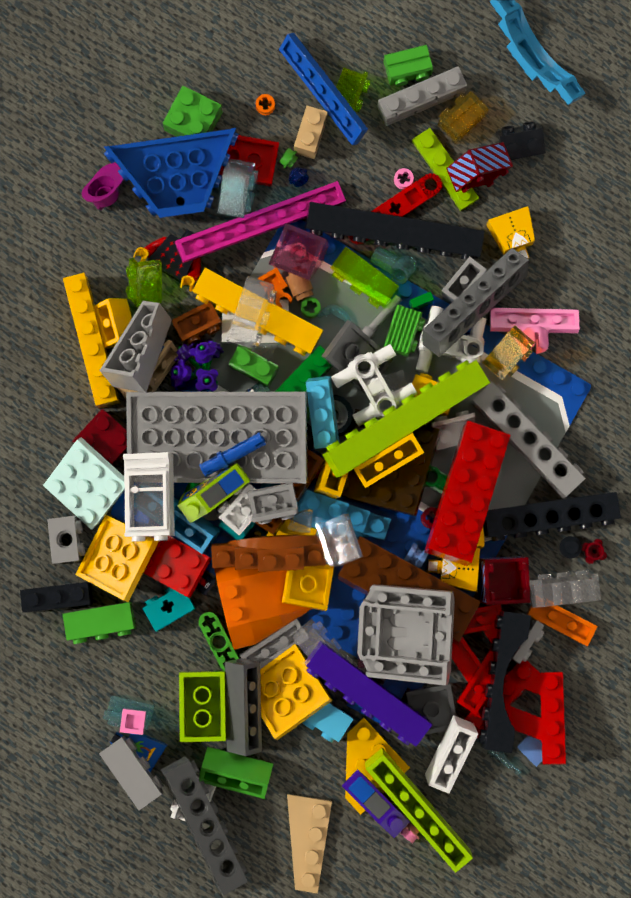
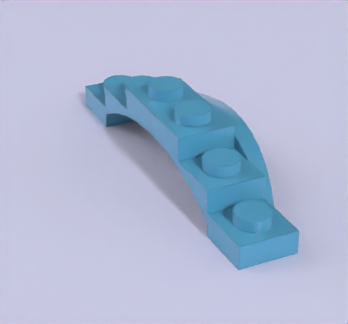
(531, 54)
(327, 508)

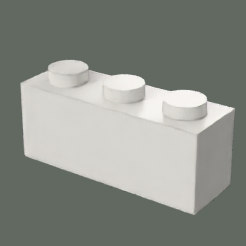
(451, 754)

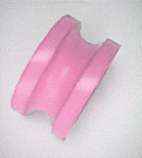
(401, 172)

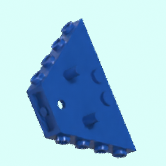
(174, 169)

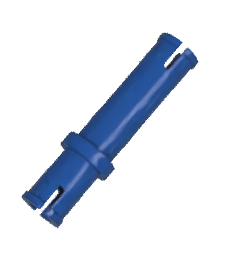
(227, 457)

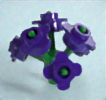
(203, 353)

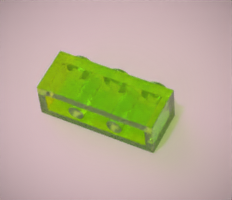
(364, 278)

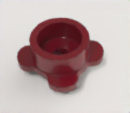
(591, 557)

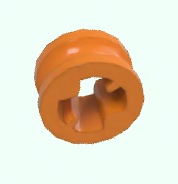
(270, 101)

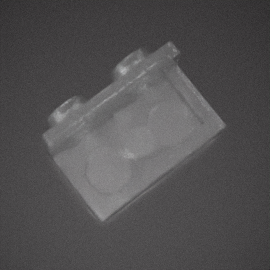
(338, 540)

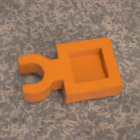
(275, 278)

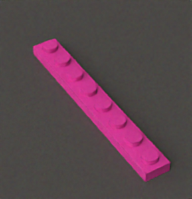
(256, 222)

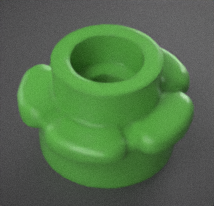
(288, 158)

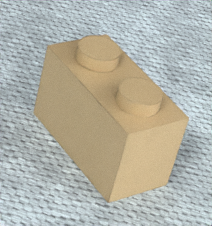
(310, 132)

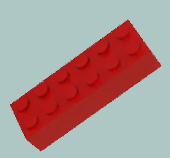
(467, 493)

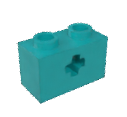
(161, 618)

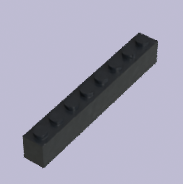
(394, 230)

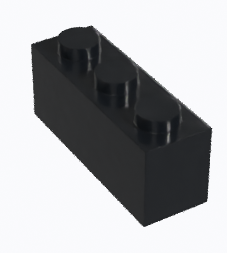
(56, 597)

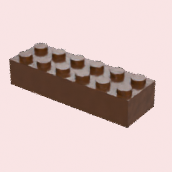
(385, 568)

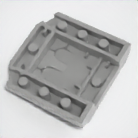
(407, 634)

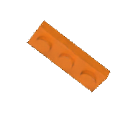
(564, 622)

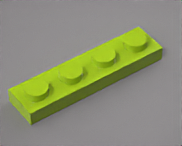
(438, 161)

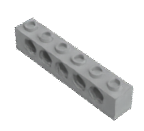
(530, 452)

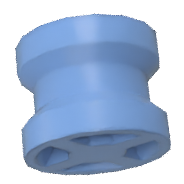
(416, 556)

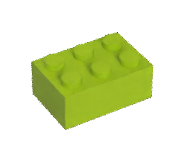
(202, 706)

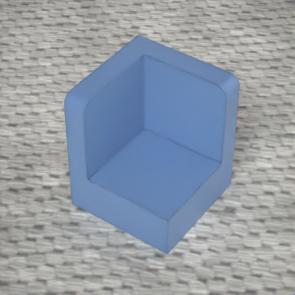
(531, 749)

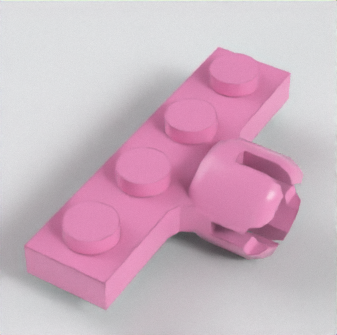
(535, 323)

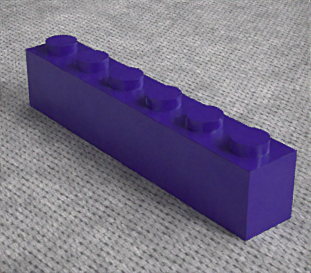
(368, 694)

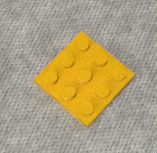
(114, 560)
(289, 692)

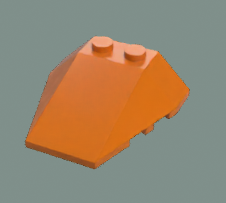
(254, 604)

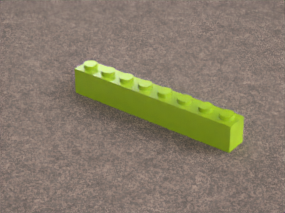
(406, 418)

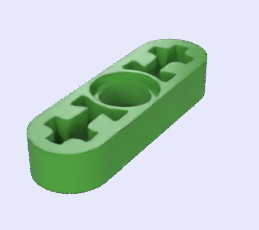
(216, 624)

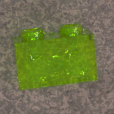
(352, 85)
(144, 281)

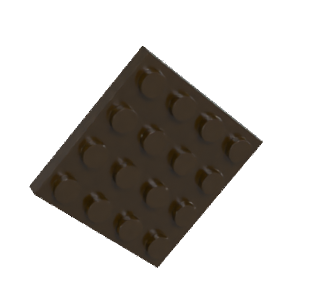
(402, 488)

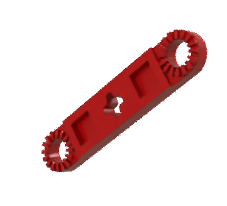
(409, 198)

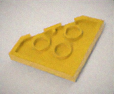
(363, 743)

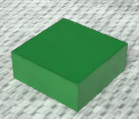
(421, 301)

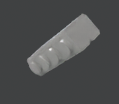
(422, 96)

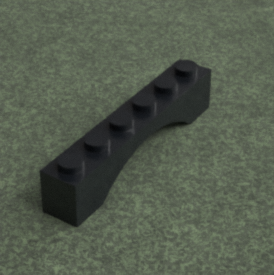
(511, 634)

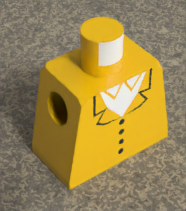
(513, 231)
(456, 574)

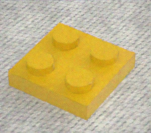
(308, 587)

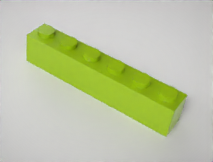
(418, 810)

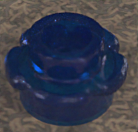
(296, 174)

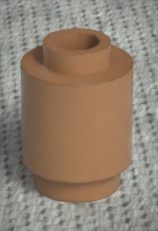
(299, 287)

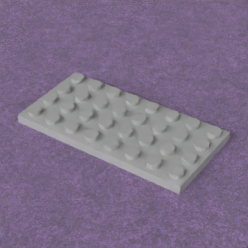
(203, 423)

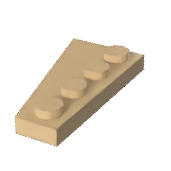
(308, 837)

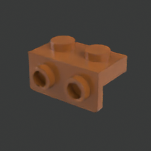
(197, 323)

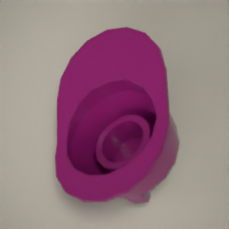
(103, 187)

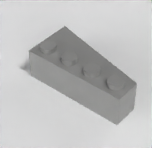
(138, 349)

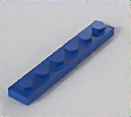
(323, 89)

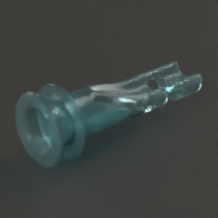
(503, 759)

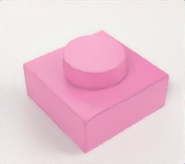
(133, 721)

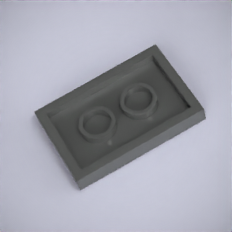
(347, 345)

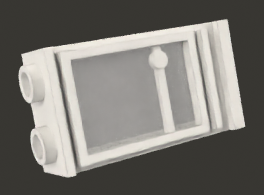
(149, 496)

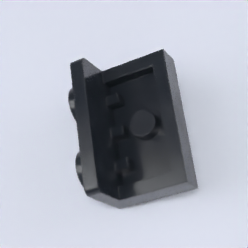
(522, 140)

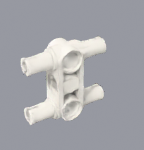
(458, 349)
(373, 383)

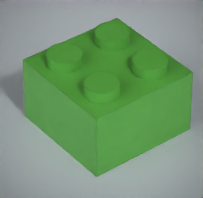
(192, 114)

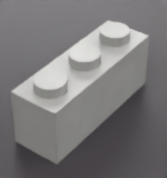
(132, 772)

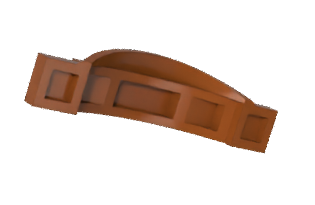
(269, 553)

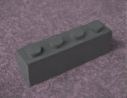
(243, 706)

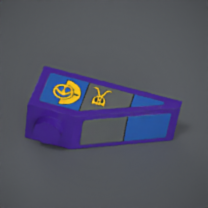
(376, 803)

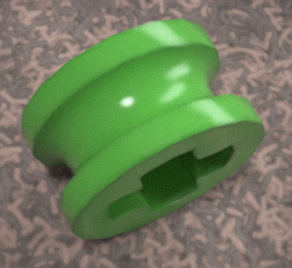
(316, 310)

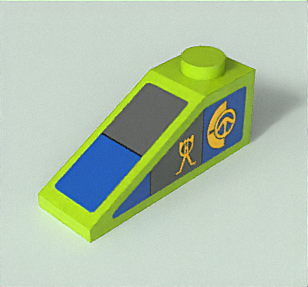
(212, 492)

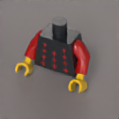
(172, 264)

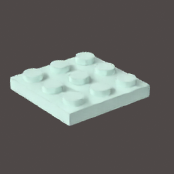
(86, 483)

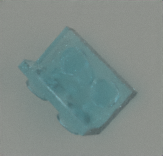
(116, 706)

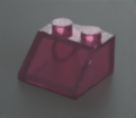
(299, 252)

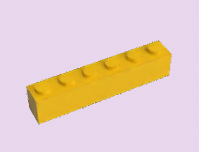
(281, 323)
(90, 338)

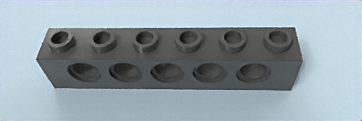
(475, 302)
(234, 874)

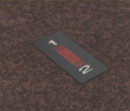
(205, 583)

